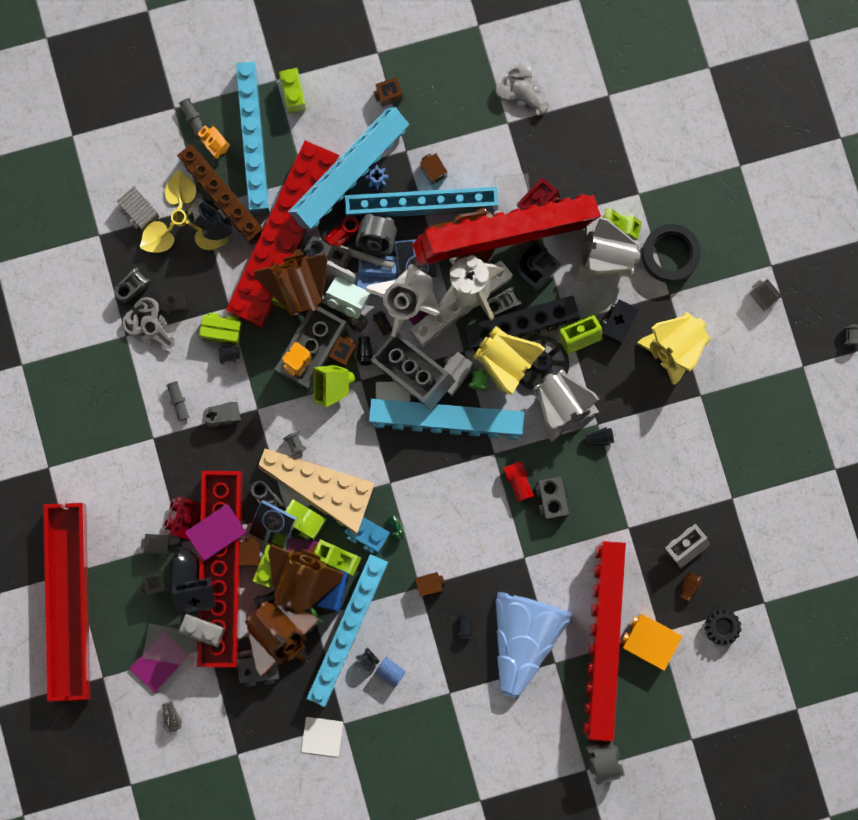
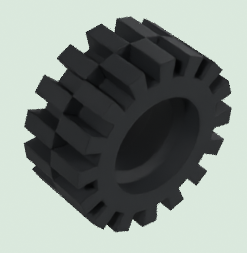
(735, 627)

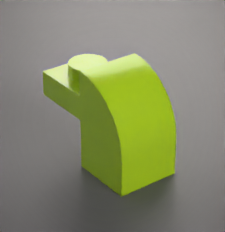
(628, 224)
(337, 557)

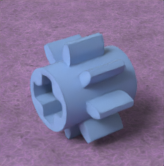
(382, 177)

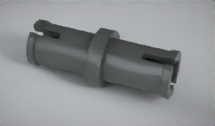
(191, 115)
(177, 401)

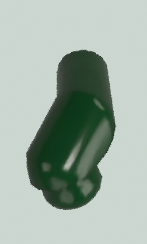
(398, 527)

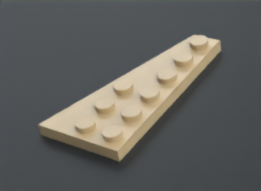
(326, 489)

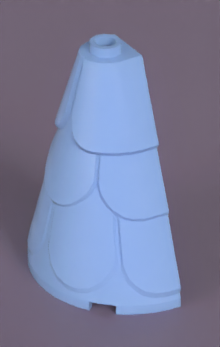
(525, 638)

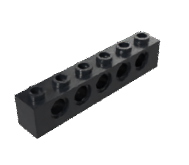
(566, 305)

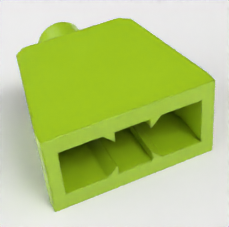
(331, 384)

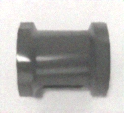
(851, 335)
(294, 443)

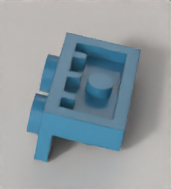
(370, 535)

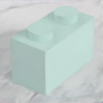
(346, 297)

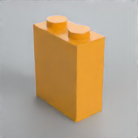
(651, 641)

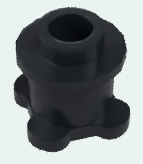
(228, 353)

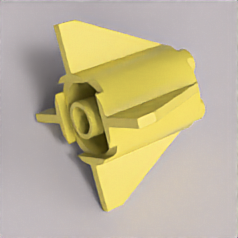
(677, 344)
(507, 358)

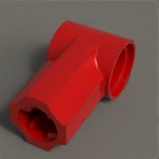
(341, 234)
(517, 476)

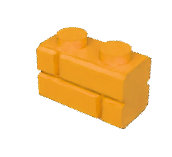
(296, 360)

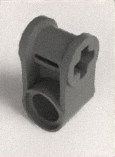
(132, 285)
(505, 301)
(224, 414)
(268, 496)

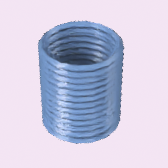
(390, 672)

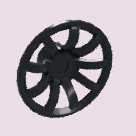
(544, 362)

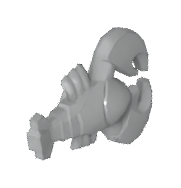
(521, 90)
(149, 324)

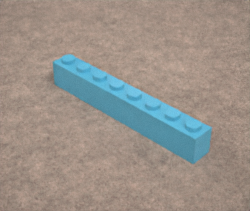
(252, 138)
(349, 168)
(422, 202)
(447, 418)
(347, 630)

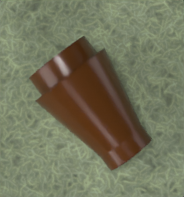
(691, 585)

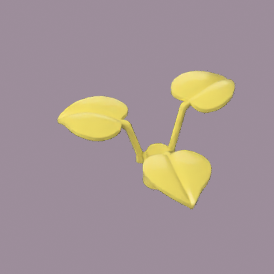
(157, 237)

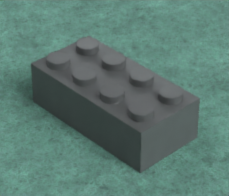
(318, 335)
(413, 370)

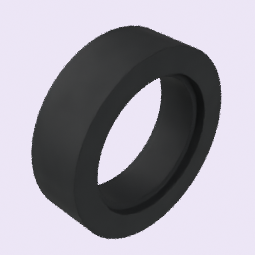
(675, 231)

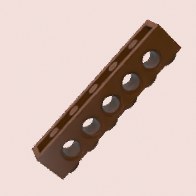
(220, 194)

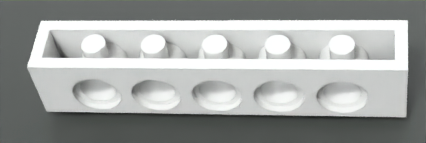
(434, 325)

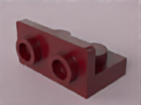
(539, 194)
(182, 516)

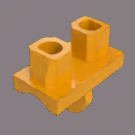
(213, 141)

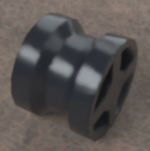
(368, 659)

